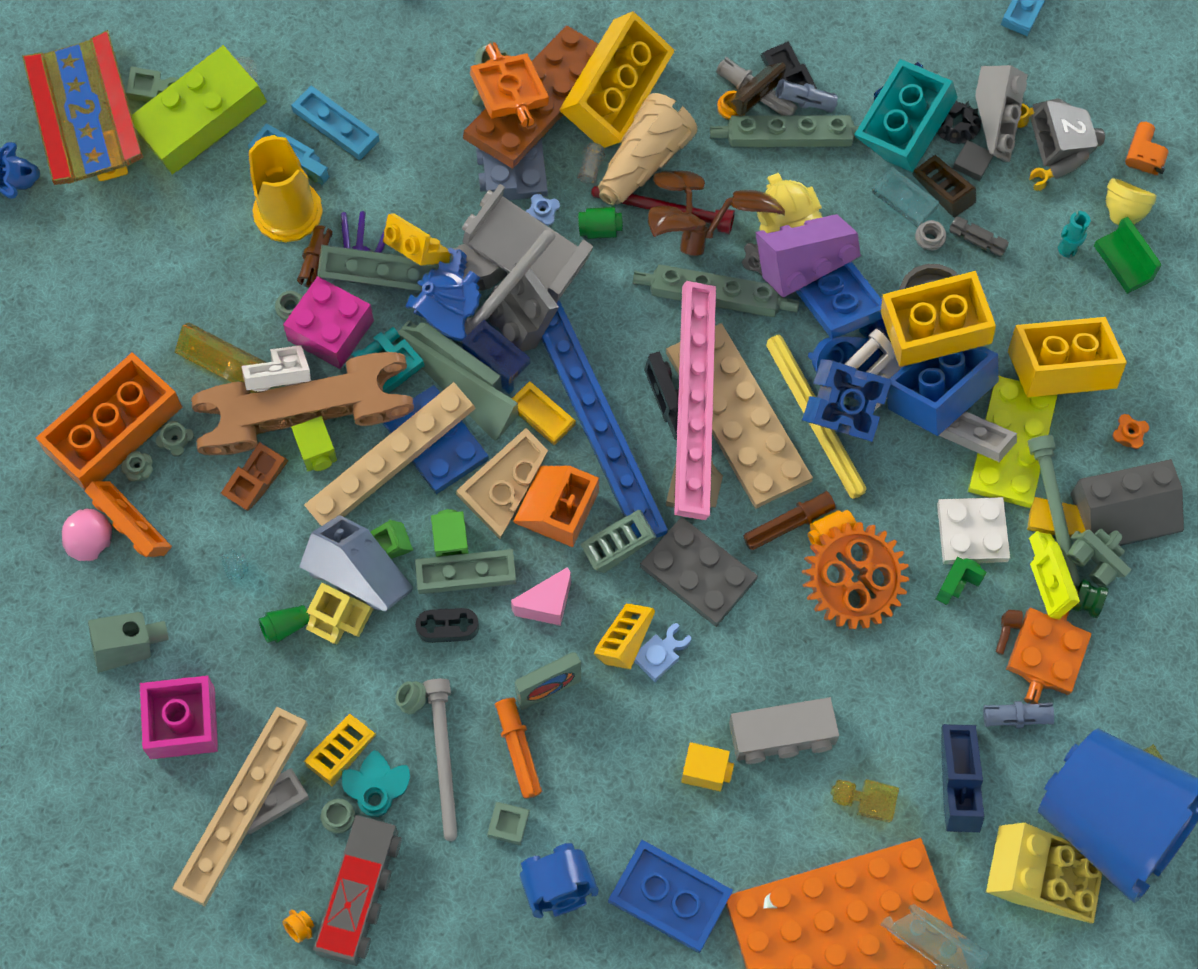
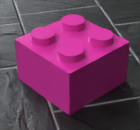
(328, 322)
(178, 717)

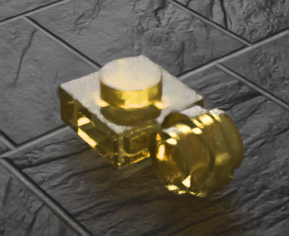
(876, 798)

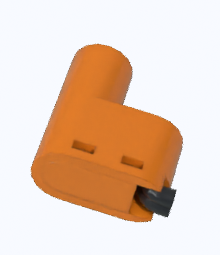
(1145, 154)

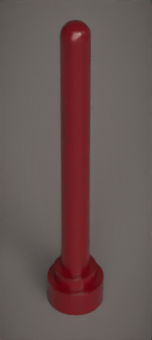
(724, 226)

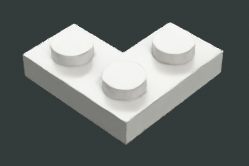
(286, 369)

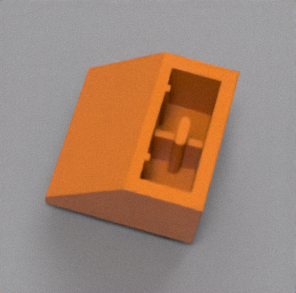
(558, 503)

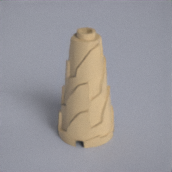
(646, 147)

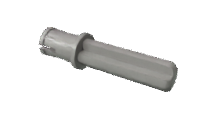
(740, 77)

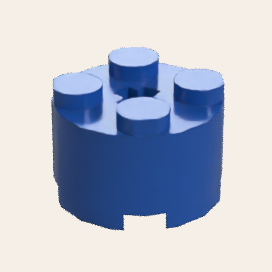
(558, 881)

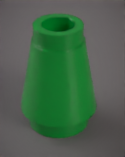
(282, 623)

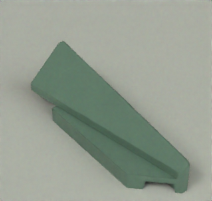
(450, 363)

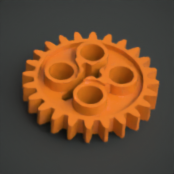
(876, 555)

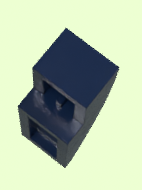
(961, 778)

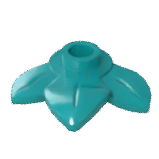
(375, 779)

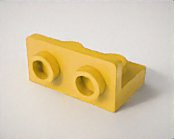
(413, 242)

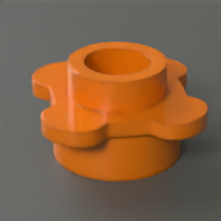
(1124, 437)

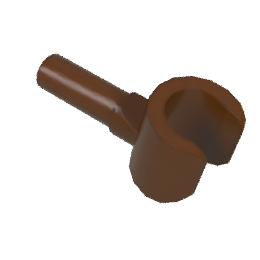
(1009, 620)

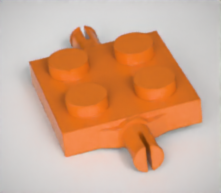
(509, 85)
(1048, 653)

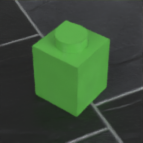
(449, 533)

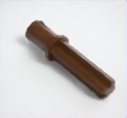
(802, 514)

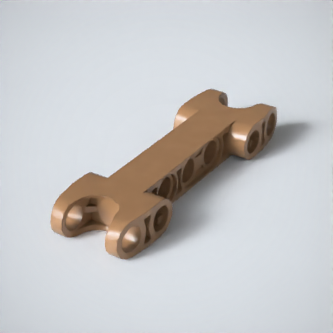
(280, 408)

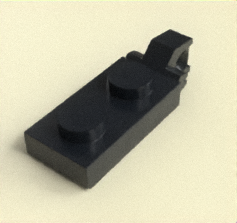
(659, 378)

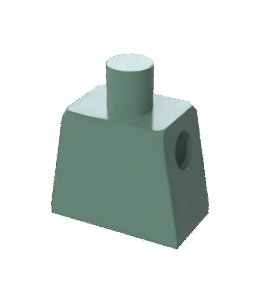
(123, 639)

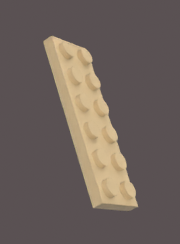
(749, 427)

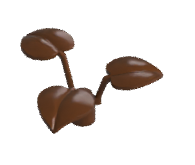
(694, 234)

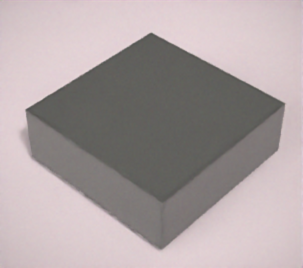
(973, 160)

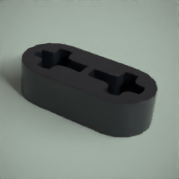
(447, 617)

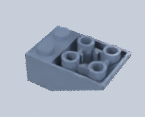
(354, 563)

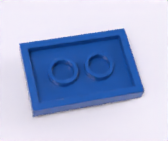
(842, 301)
(449, 456)
(670, 896)

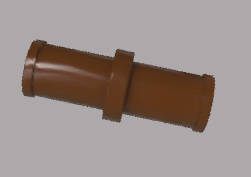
(312, 255)

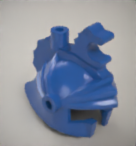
(447, 296)

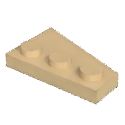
(503, 481)

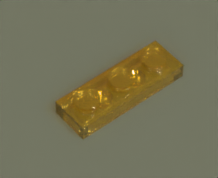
(213, 353)

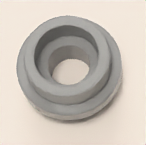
(934, 228)

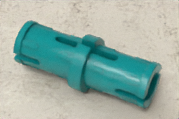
(1074, 234)

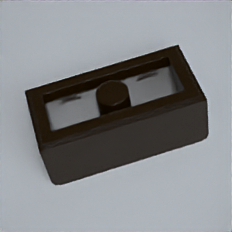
(756, 88)

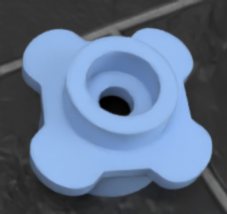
(546, 216)

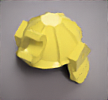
(796, 199)

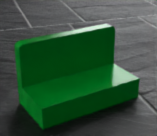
(1128, 256)

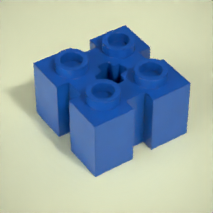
(863, 390)

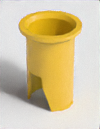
(284, 201)

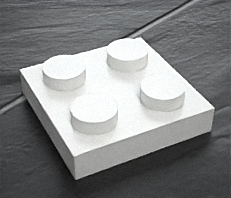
(973, 530)

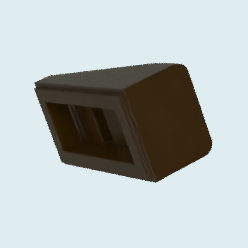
(956, 200)

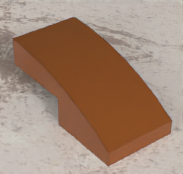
(255, 477)

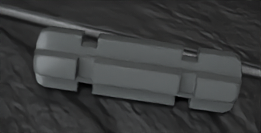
(978, 236)

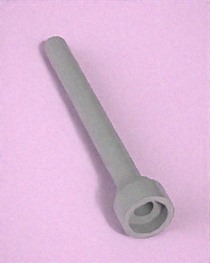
(511, 280)
(437, 693)

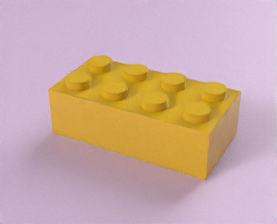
(617, 80)

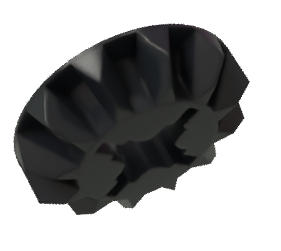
(964, 130)

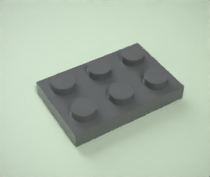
(698, 571)

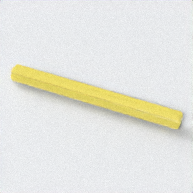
(827, 437)

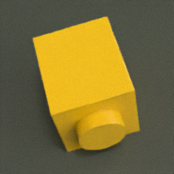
(707, 767)

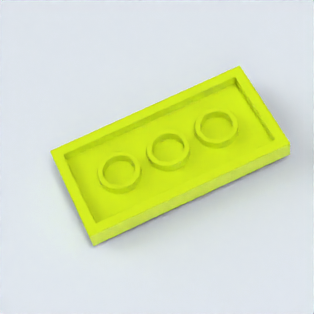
(1018, 472)

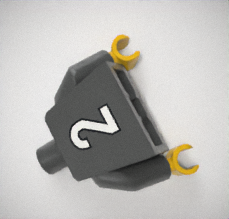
(1063, 137)

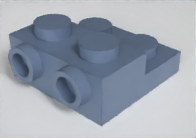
(520, 182)

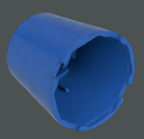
(1121, 809)

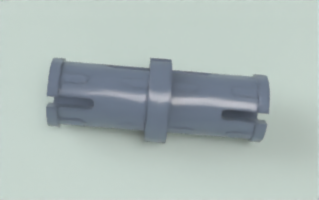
(806, 95)
(1018, 714)

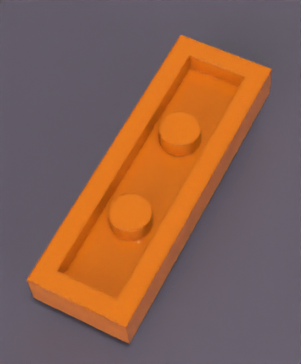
(127, 519)

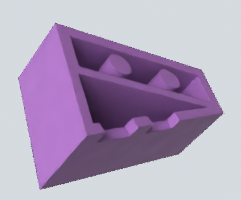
(806, 252)

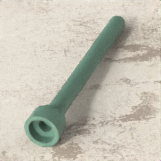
(1042, 449)

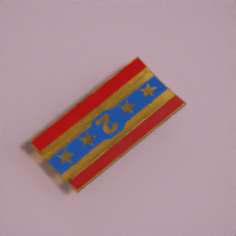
(82, 110)

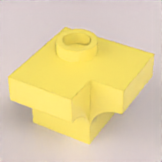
(336, 612)

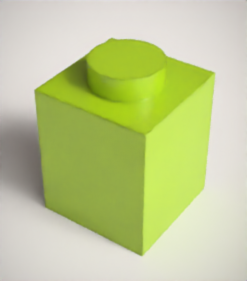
(314, 444)

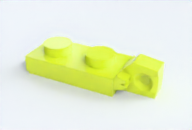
(1052, 575)

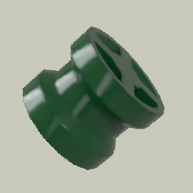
(1091, 598)

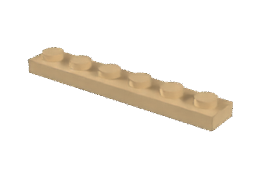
(391, 455)
(240, 807)

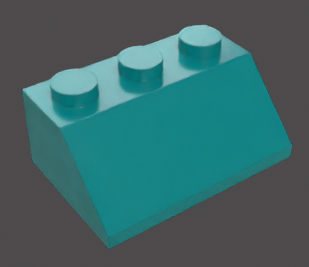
(907, 114)

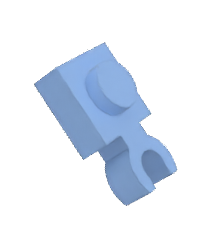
(659, 655)

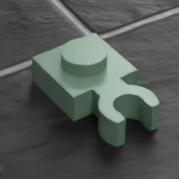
(146, 84)

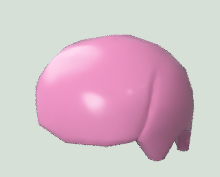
(86, 534)

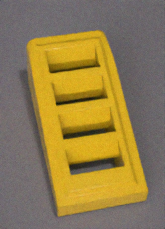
(624, 656)
(332, 775)

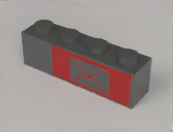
(357, 890)

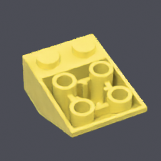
(1043, 873)

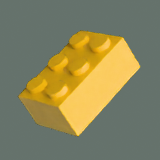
(937, 318)
(1066, 357)

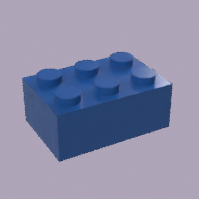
(942, 388)

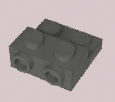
(525, 312)

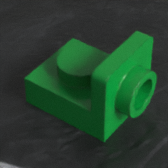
(960, 573)

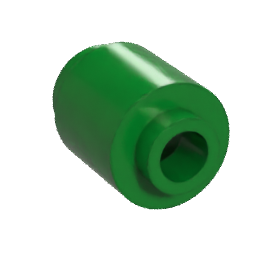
(600, 223)

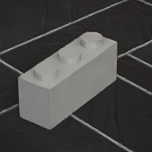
(784, 730)

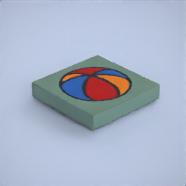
(548, 680)

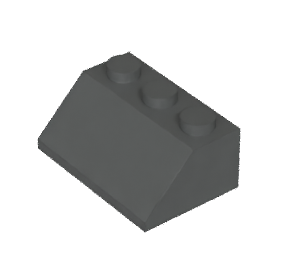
(1135, 501)

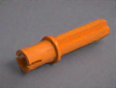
(518, 747)

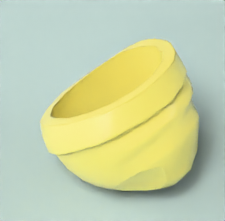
(1128, 201)

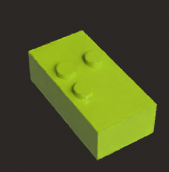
(198, 109)

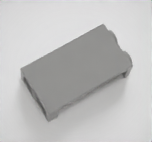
(507, 232)

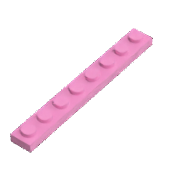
(695, 401)

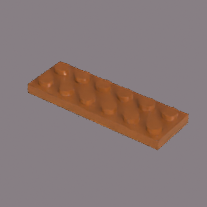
(558, 70)

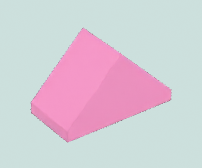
(546, 600)

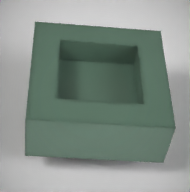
(508, 823)

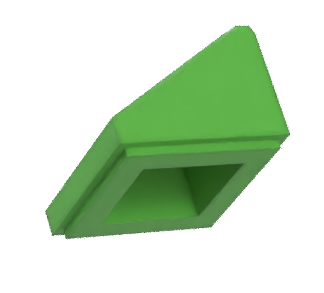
(393, 538)

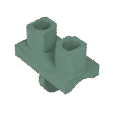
(1103, 550)

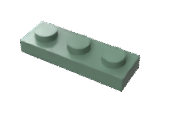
(465, 571)

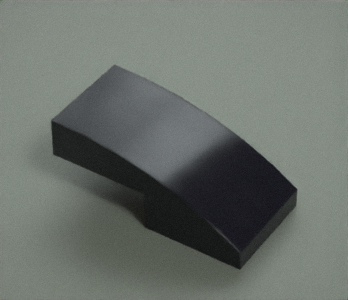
(794, 71)

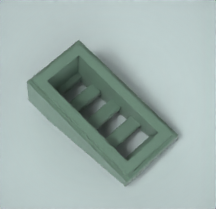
(601, 539)

